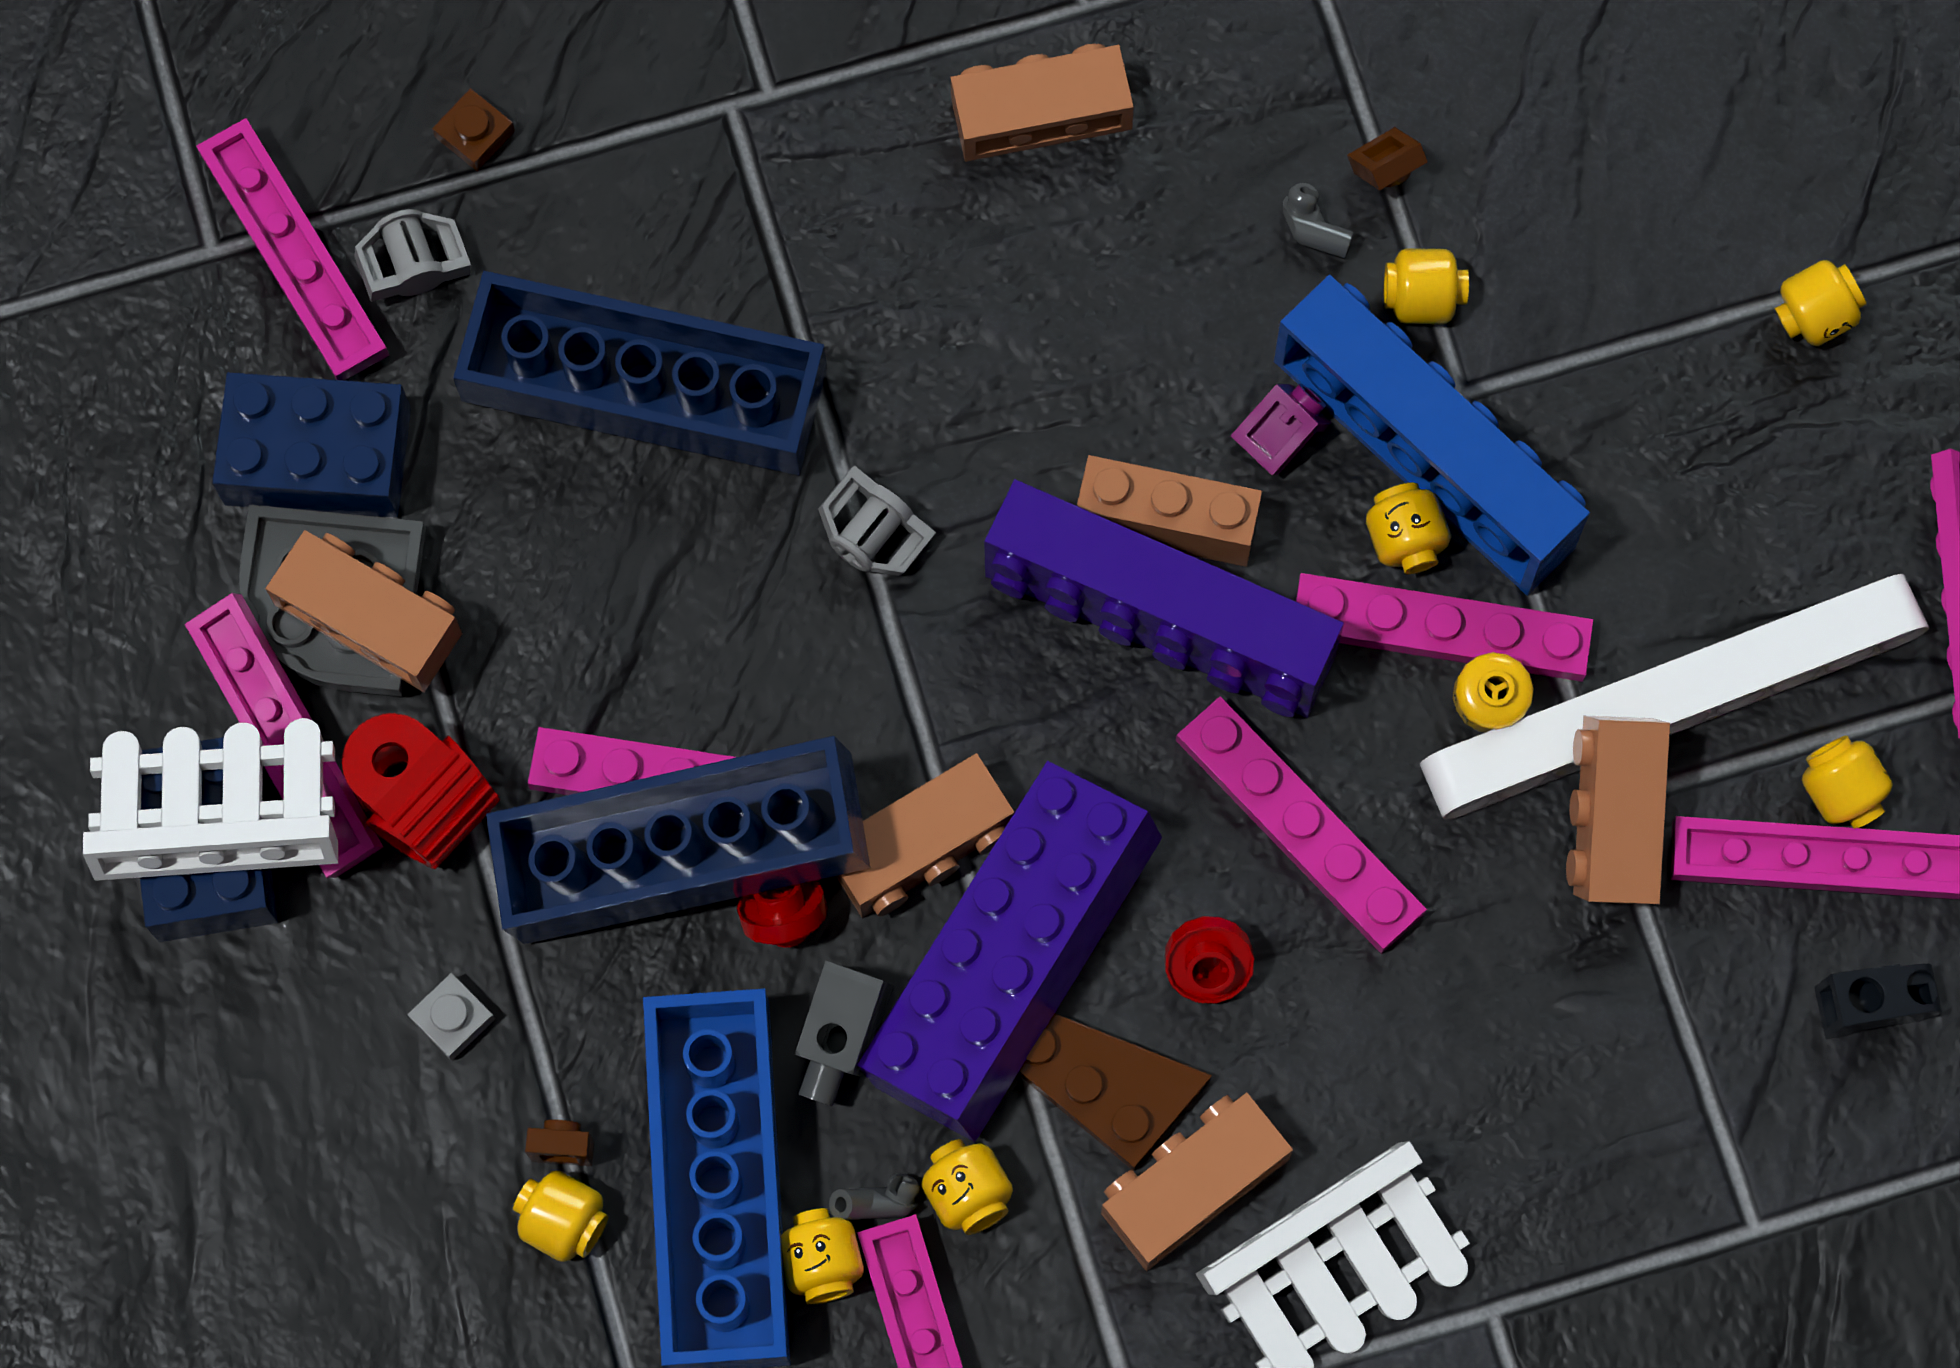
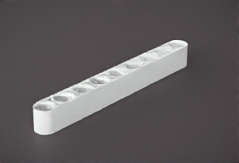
(1680, 692)

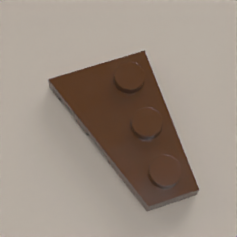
(1111, 1086)

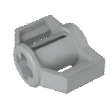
(411, 255)
(893, 513)

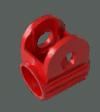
(428, 804)

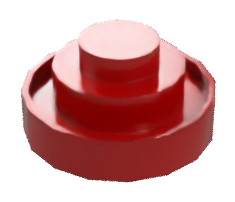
(783, 914)
(1209, 959)

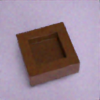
(473, 129)
(1387, 159)
(560, 1144)

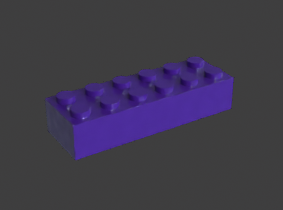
(1160, 600)
(1010, 950)

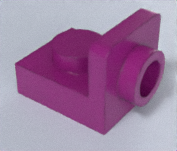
(1281, 425)

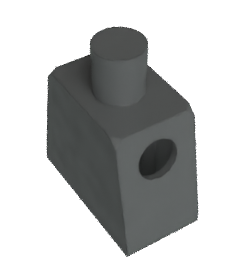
(845, 1001)

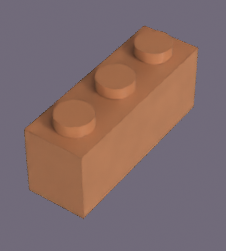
(1041, 101)
(1174, 508)
(365, 608)
(1619, 809)
(927, 835)
(1194, 1179)

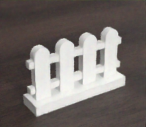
(218, 837)
(1357, 1238)

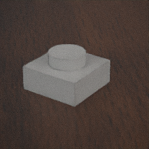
(451, 1016)

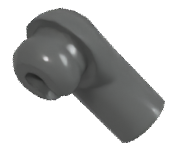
(1308, 225)
(876, 1202)

